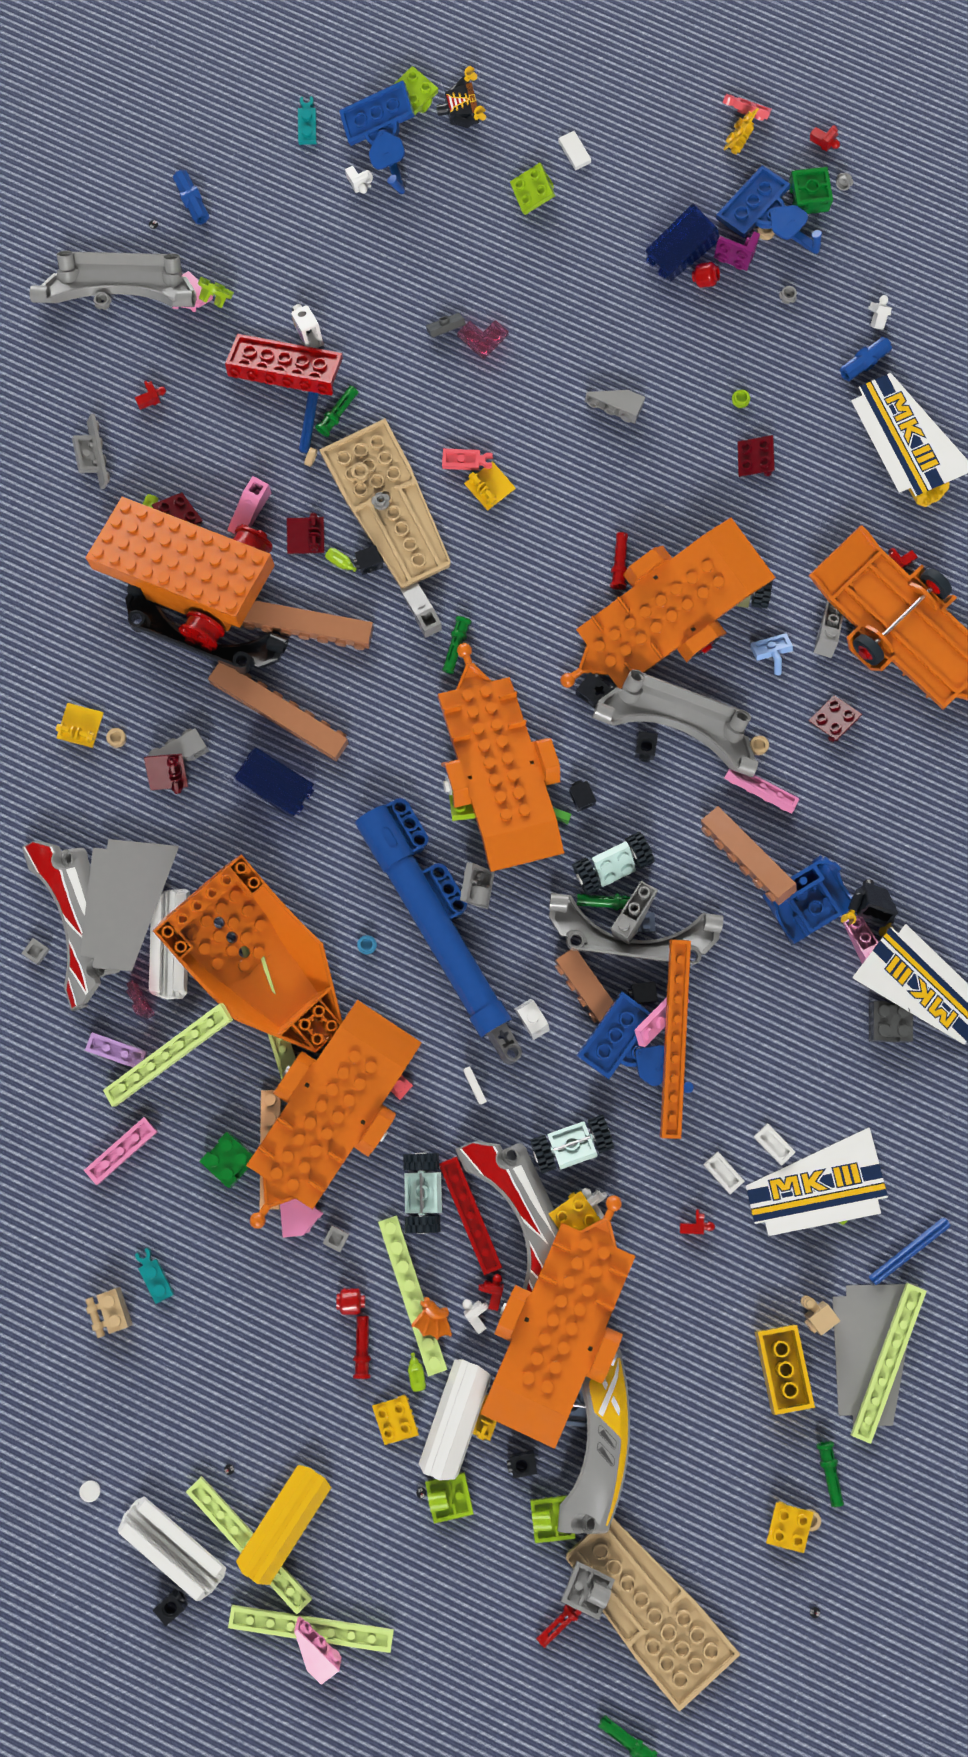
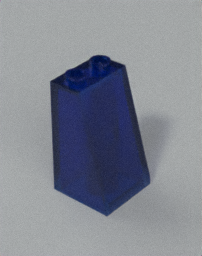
(682, 243)
(273, 782)

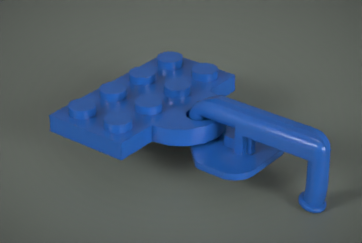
(378, 122)
(761, 205)
(616, 1044)

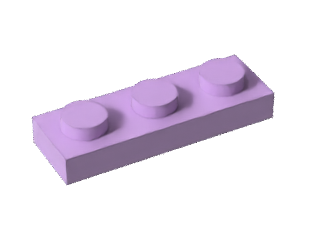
(115, 1050)

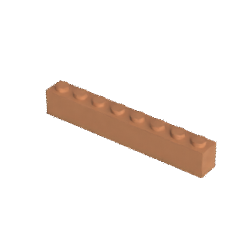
(309, 624)
(279, 711)

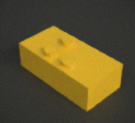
(784, 1369)

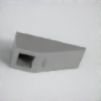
(617, 402)
(421, 609)
(829, 631)
(188, 744)
(634, 913)

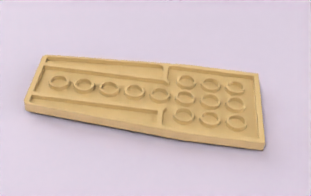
(403, 530)
(656, 1616)

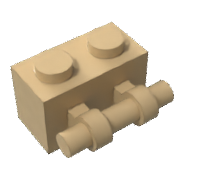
(113, 1310)
(820, 1316)

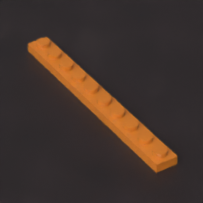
(675, 1039)

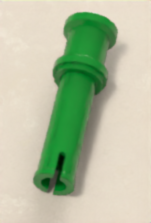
(332, 419)
(458, 636)
(616, 902)
(829, 1465)
(635, 1746)

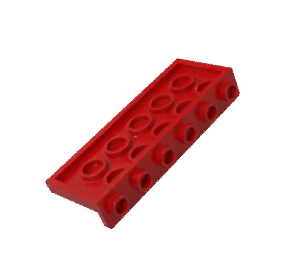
(283, 364)

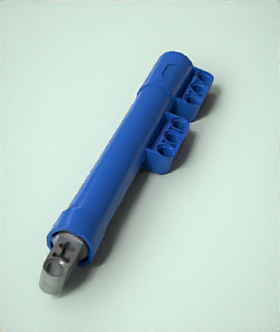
(433, 913)

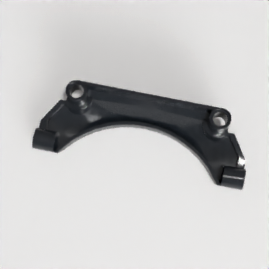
(257, 653)

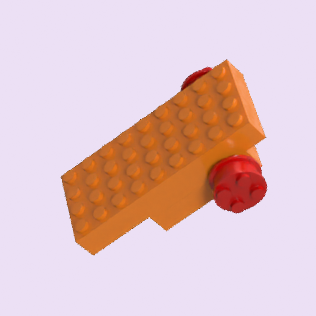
(185, 567)

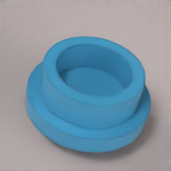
(367, 944)

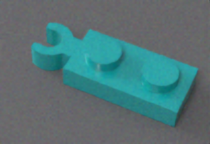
(307, 123)
(154, 1277)

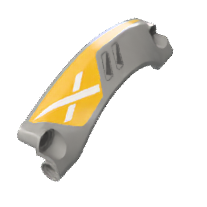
(599, 1485)

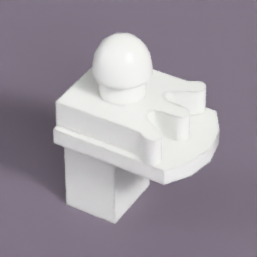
(359, 182)
(881, 312)
(594, 1199)
(472, 1314)

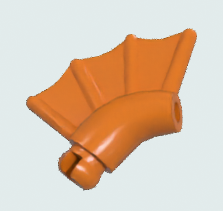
(432, 1320)

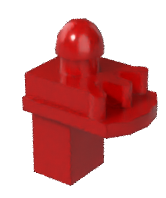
(825, 140)
(150, 397)
(902, 561)
(699, 1227)
(495, 1289)

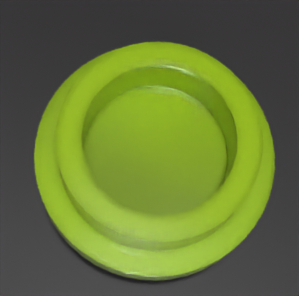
(741, 398)

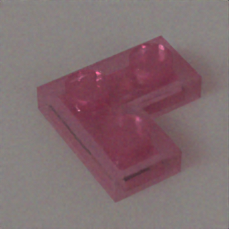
(483, 342)
(141, 1005)

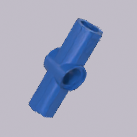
(191, 197)
(865, 359)

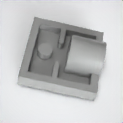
(477, 886)
(588, 1590)

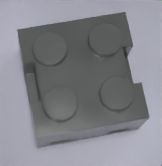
(889, 1023)

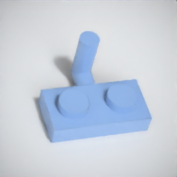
(772, 648)

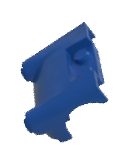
(816, 902)

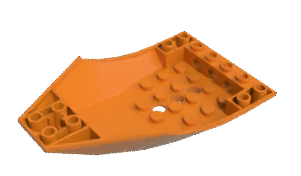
(305, 998)

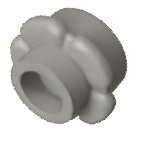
(844, 181)
(790, 291)
(100, 296)
(380, 505)

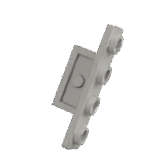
(89, 452)

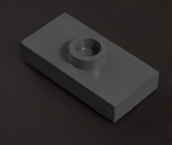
(445, 324)

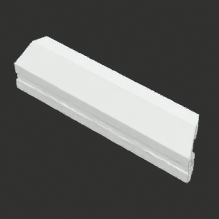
(166, 974)
(454, 1420)
(171, 1549)

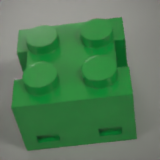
(811, 189)
(227, 1160)

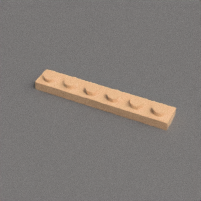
(269, 1114)

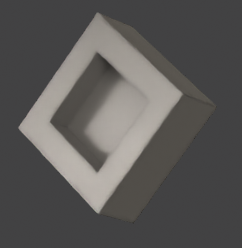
(35, 951)
(336, 1238)

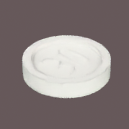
(89, 1491)

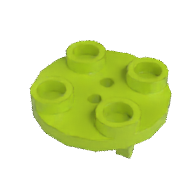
(217, 289)

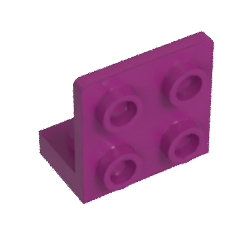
(735, 253)

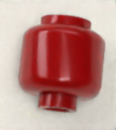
(706, 274)
(350, 1301)

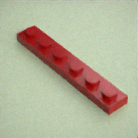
(470, 1215)

